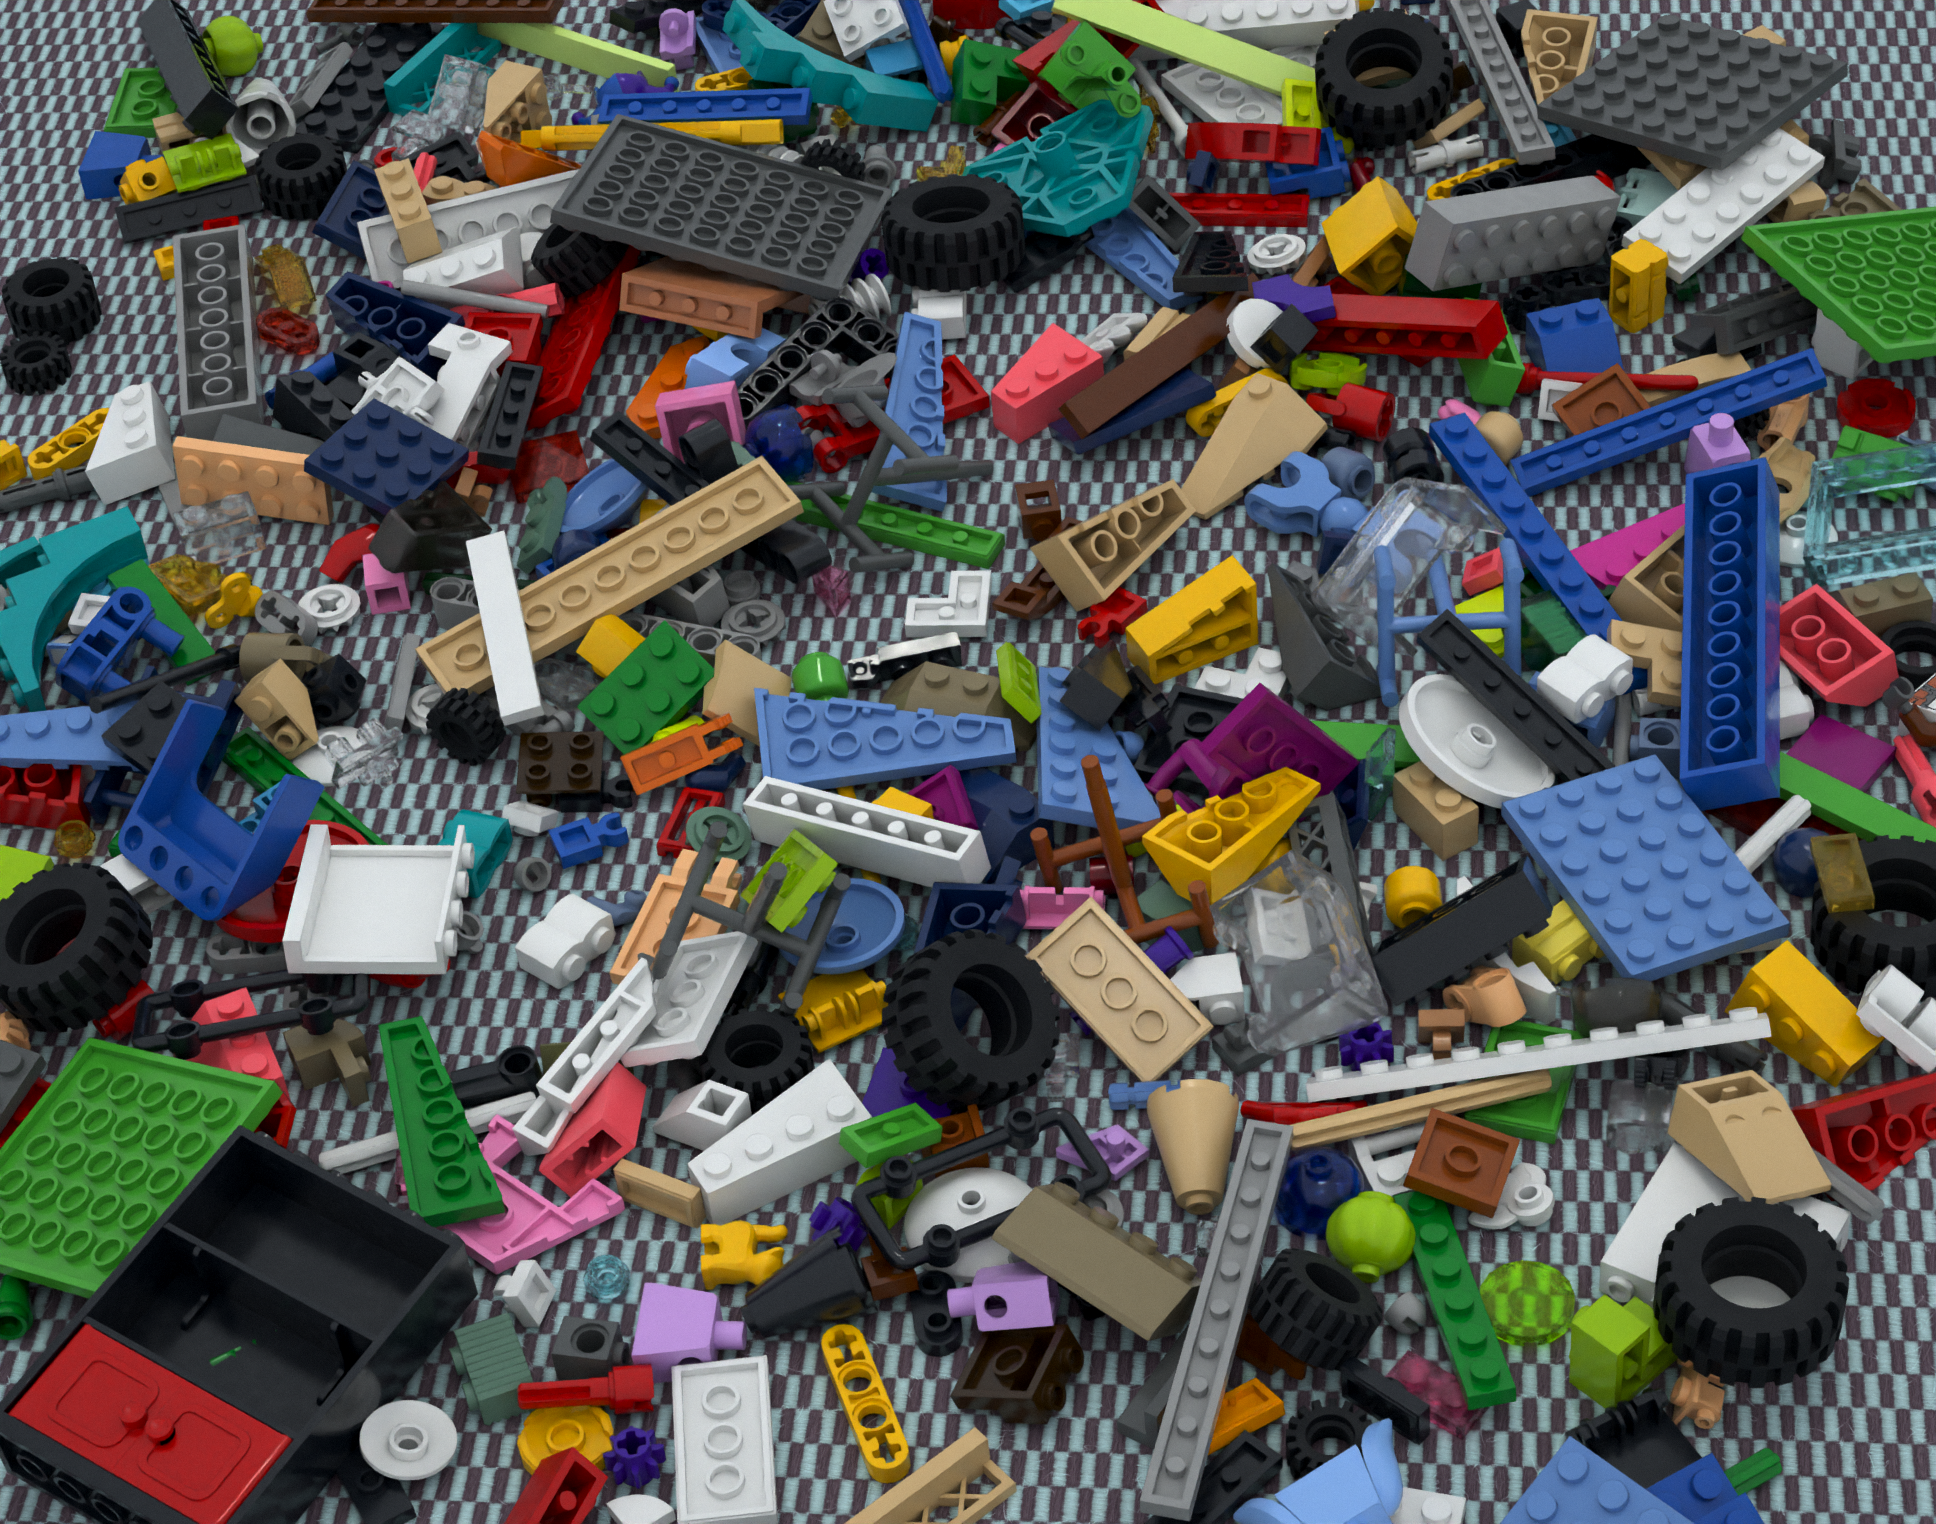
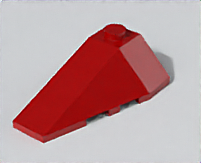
(1872, 1127)

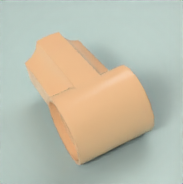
(1784, 421)

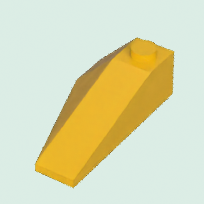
(1229, 835)

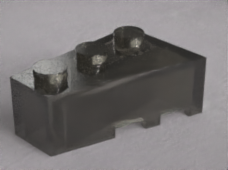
(428, 532)

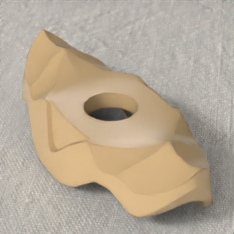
(1793, 470)

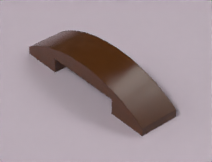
(1037, 592)

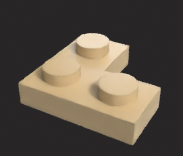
(1653, 650)

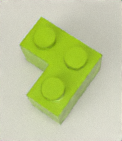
(1616, 1350)

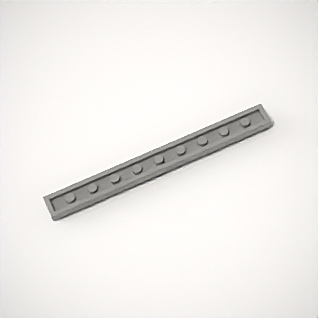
(1502, 81)
(1216, 1322)

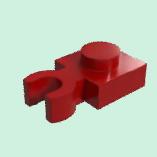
(1112, 615)

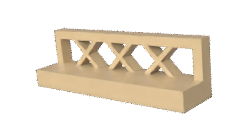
(938, 1485)

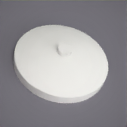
(1468, 743)

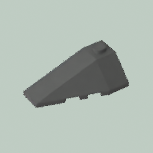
(1315, 650)

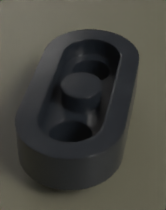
(932, 1309)

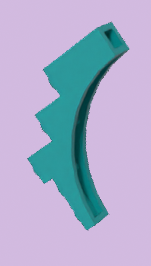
(864, 95)
(40, 598)

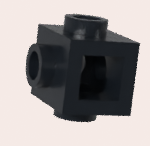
(334, 690)

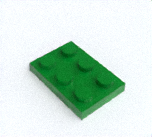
(648, 690)

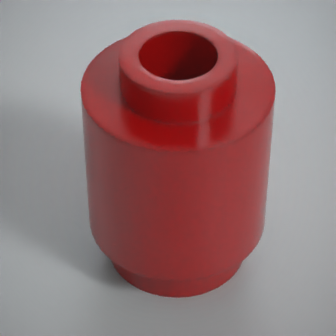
(121, 1018)

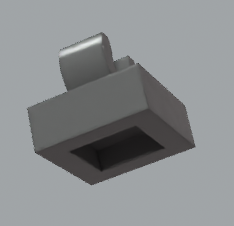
(1236, 1050)

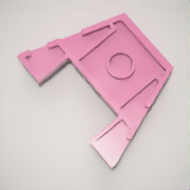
(529, 1220)

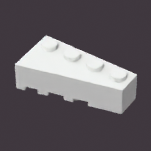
(779, 1147)

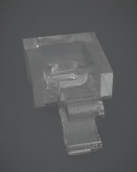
(1064, 1066)

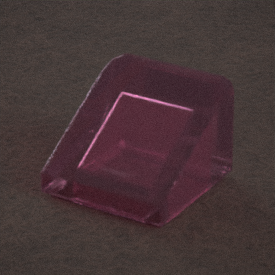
(833, 589)

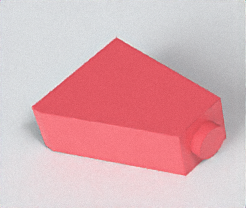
(598, 1132)

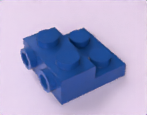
(1320, 180)
(1705, 1495)

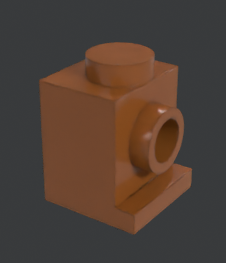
(956, 1130)

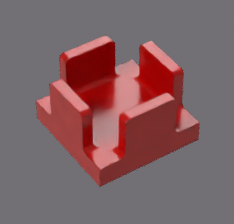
(519, 328)

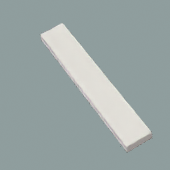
(504, 628)

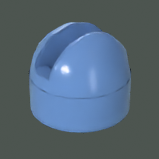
(1131, 743)

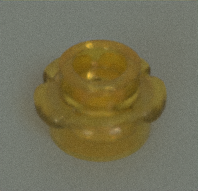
(74, 839)

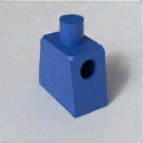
(107, 160)

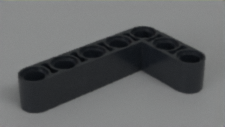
(797, 351)
(787, 548)

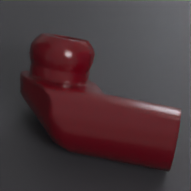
(1360, 171)

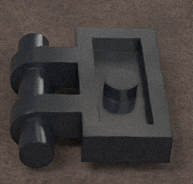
(454, 158)

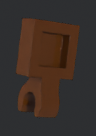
(884, 1279)
(1264, 1354)

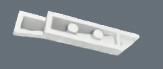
(588, 1060)

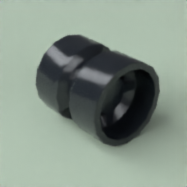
(1412, 455)

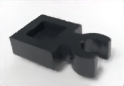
(613, 791)

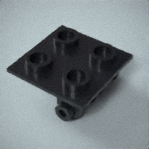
(1638, 1438)

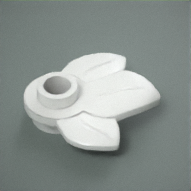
(1522, 1200)

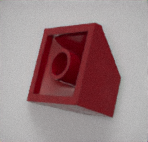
(1032, 112)

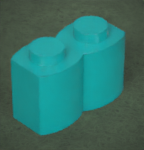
(491, 843)

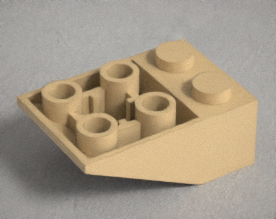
(516, 101)
(1747, 1137)

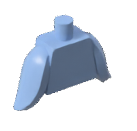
(1339, 1491)

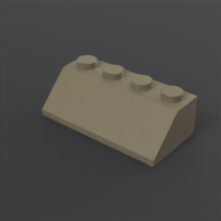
(1101, 1261)

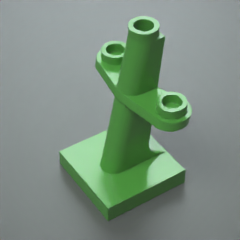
(1092, 70)

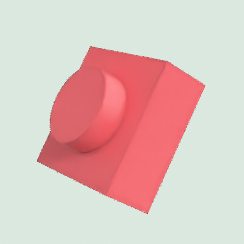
(1483, 572)

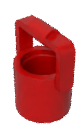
(1358, 409)

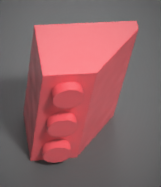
(1834, 650)
(241, 1054)

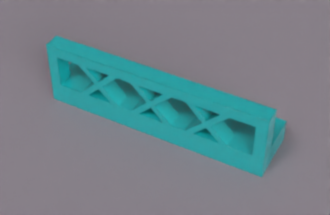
(421, 72)

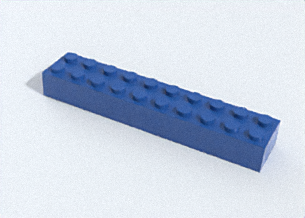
(1731, 636)

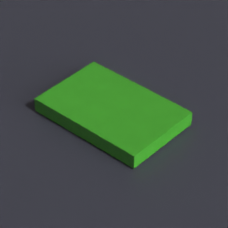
(138, 101)
(1533, 1116)

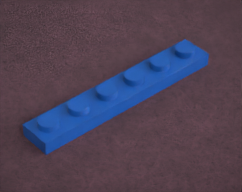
(788, 104)

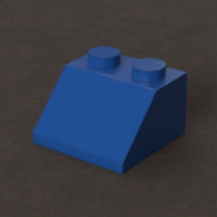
(1572, 338)

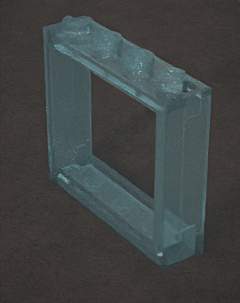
(1871, 555)

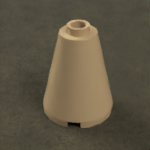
(1195, 1139)

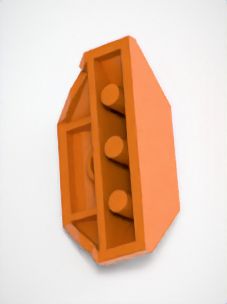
(515, 163)

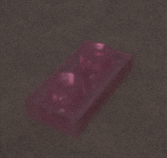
(1439, 1391)

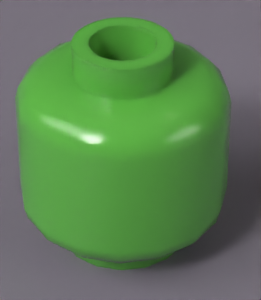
(820, 677)

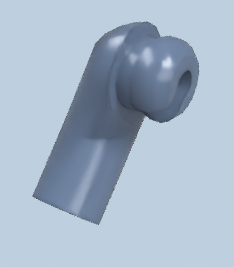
(622, 912)

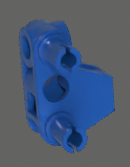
(99, 649)

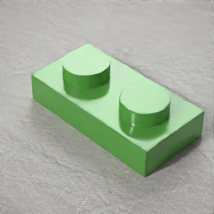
(890, 1135)

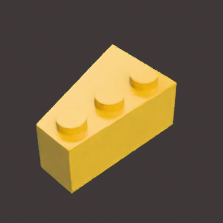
(1807, 1015)

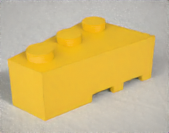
(1197, 624)

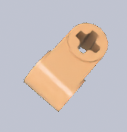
(1487, 997)

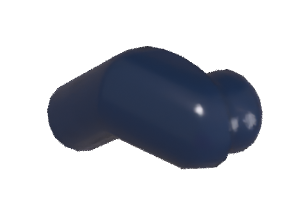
(717, 777)

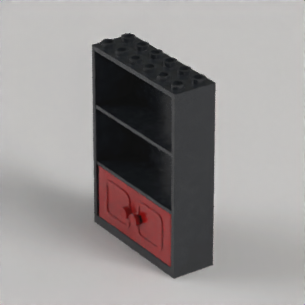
(138, 1421)

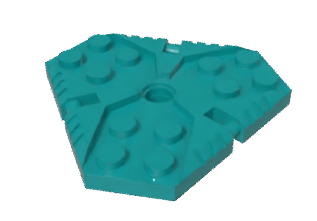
(1074, 171)

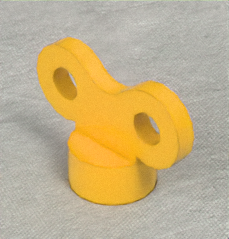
(234, 601)

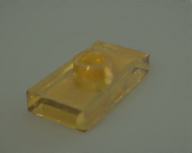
(1842, 873)

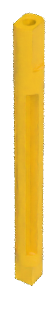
(728, 132)

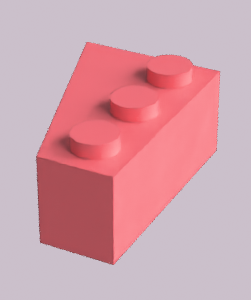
(1042, 382)

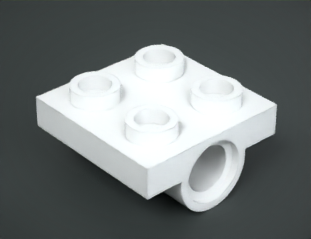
(865, 24)
(1893, 1011)

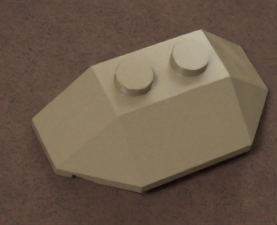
(956, 692)

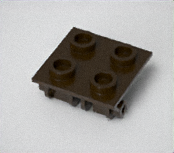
(559, 764)

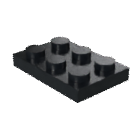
(1192, 716)

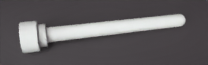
(1166, 108)

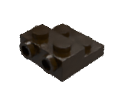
(1020, 1373)

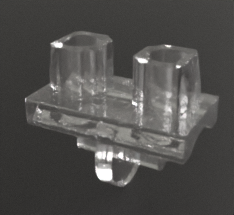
(368, 762)

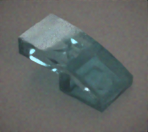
(1380, 770)

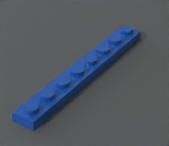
(1668, 422)

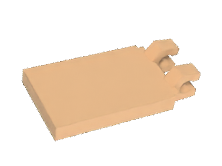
(661, 903)

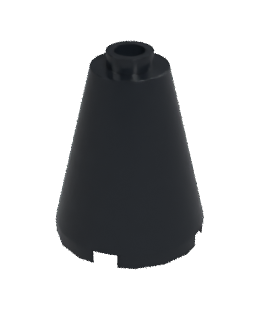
(810, 1290)

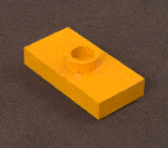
(1243, 1409)

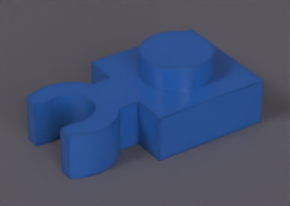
(584, 841)

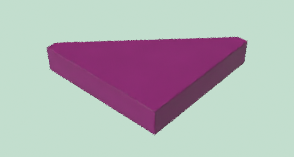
(947, 798)

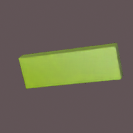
(1018, 682)

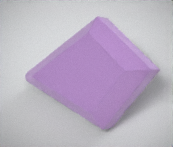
(1116, 1147)

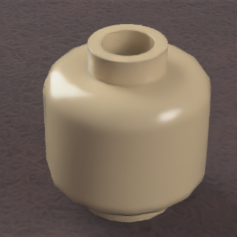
(1501, 433)

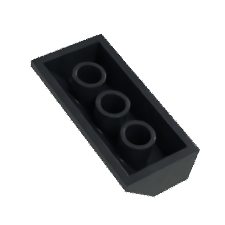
(1462, 932)

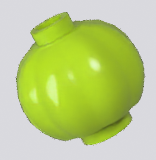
(232, 45)
(1370, 1235)

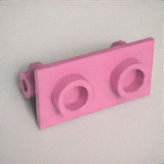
(1048, 910)

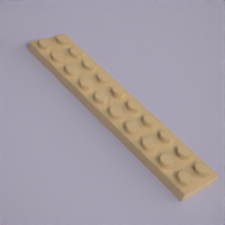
(624, 571)

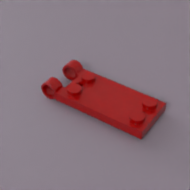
(960, 398)

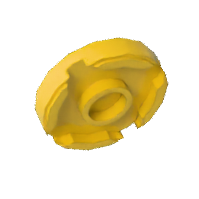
(559, 1428)

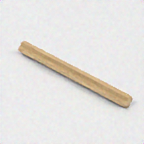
(1417, 1108)

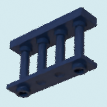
(104, 789)

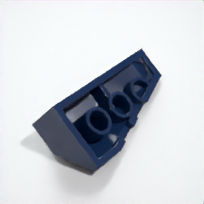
(1003, 816)

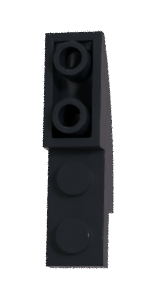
(645, 14)

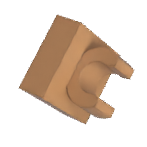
(475, 496)
(1441, 1029)

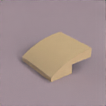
(733, 688)

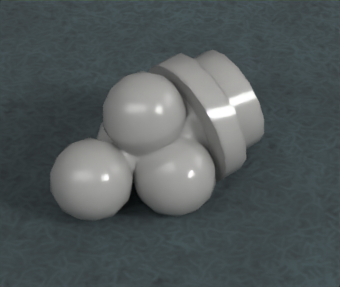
(879, 167)

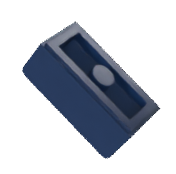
(1354, 801)

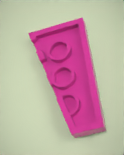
(1616, 554)

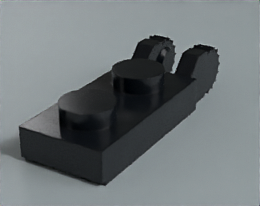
(1661, 1068)

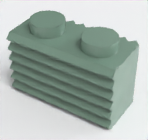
(494, 1367)

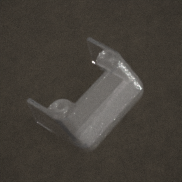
(1417, 524)

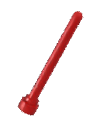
(1534, 375)

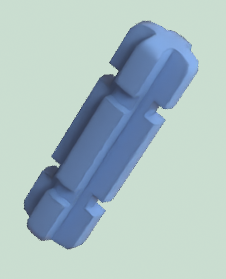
(1122, 1096)

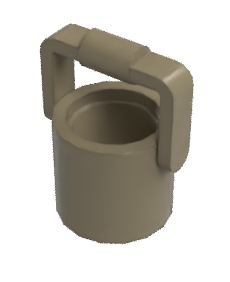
(264, 649)

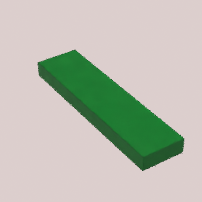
(167, 611)

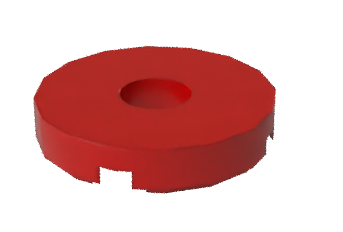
(1892, 420)

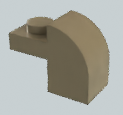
(331, 1056)

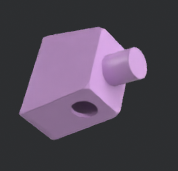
(1715, 445)
(1028, 1297)
(682, 1329)

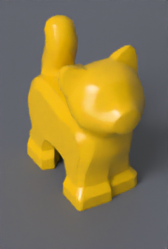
(733, 1254)

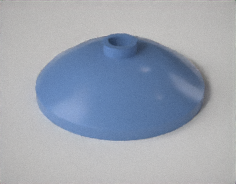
(603, 499)
(862, 931)

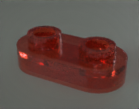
(288, 331)

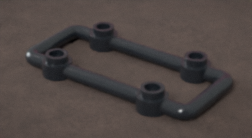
(186, 997)
(942, 1243)

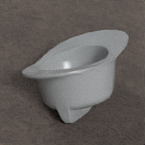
(867, 374)

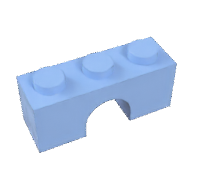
(730, 359)

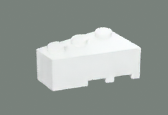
(132, 446)

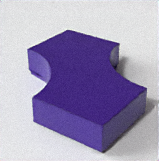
(1312, 302)

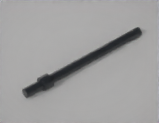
(224, 659)

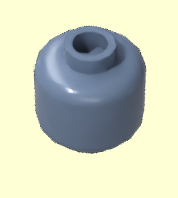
(1350, 471)

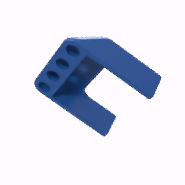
(193, 843)

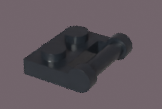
(1029, 29)

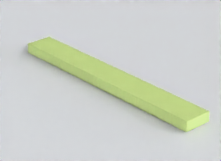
(1187, 42)
(578, 50)

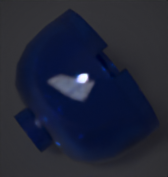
(780, 442)
(1314, 1187)

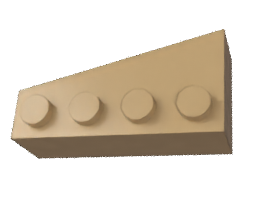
(1107, 548)

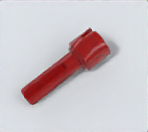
(624, 1390)

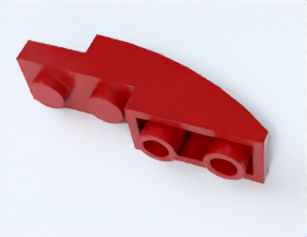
(1254, 142)

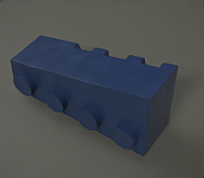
(391, 318)
(965, 907)

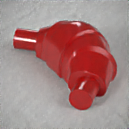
(1295, 1112)

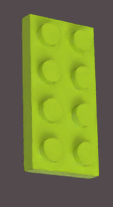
(807, 872)

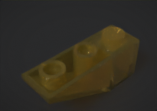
(285, 276)

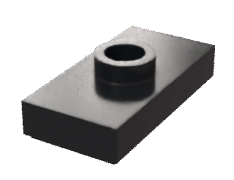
(1385, 1399)
(373, 1495)

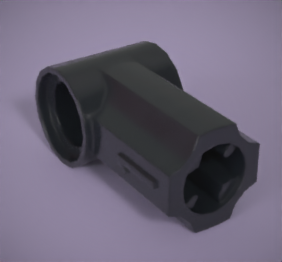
(510, 1075)

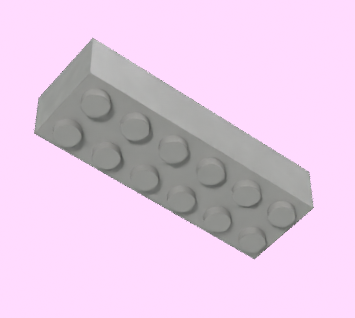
(1512, 232)

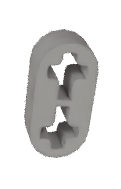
(290, 613)

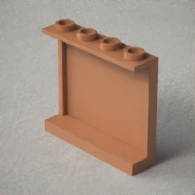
(704, 297)

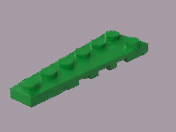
(437, 1148)

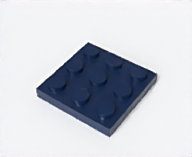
(385, 458)

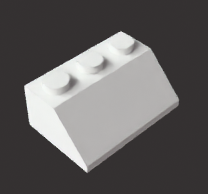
(481, 266)

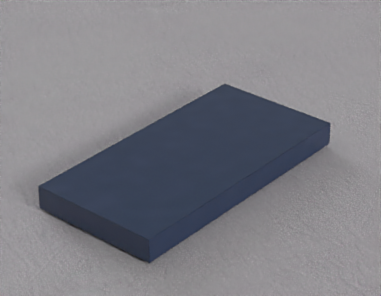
(1170, 398)

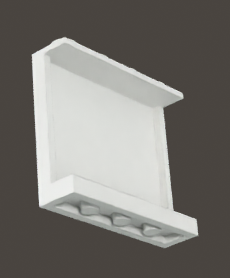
(376, 906)
(1674, 1191)

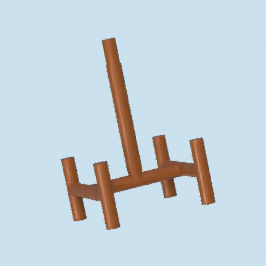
(1112, 844)

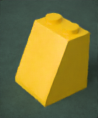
(1371, 236)

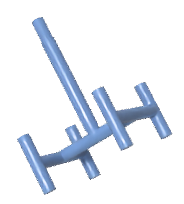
(1389, 625)

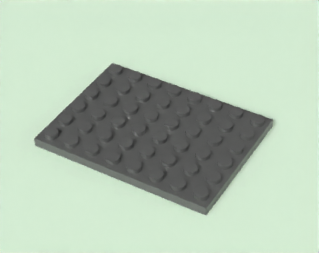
(722, 207)

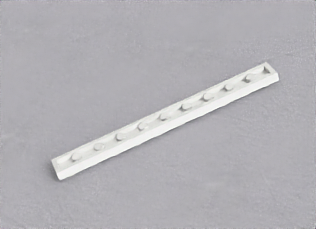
(1556, 1051)

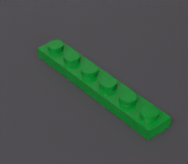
(1457, 1304)

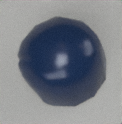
(1794, 862)

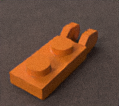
(676, 755)

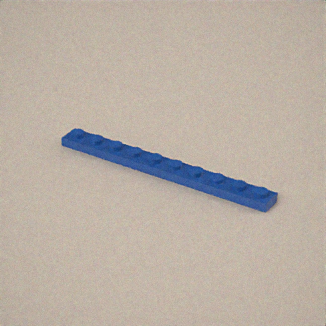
(1534, 537)

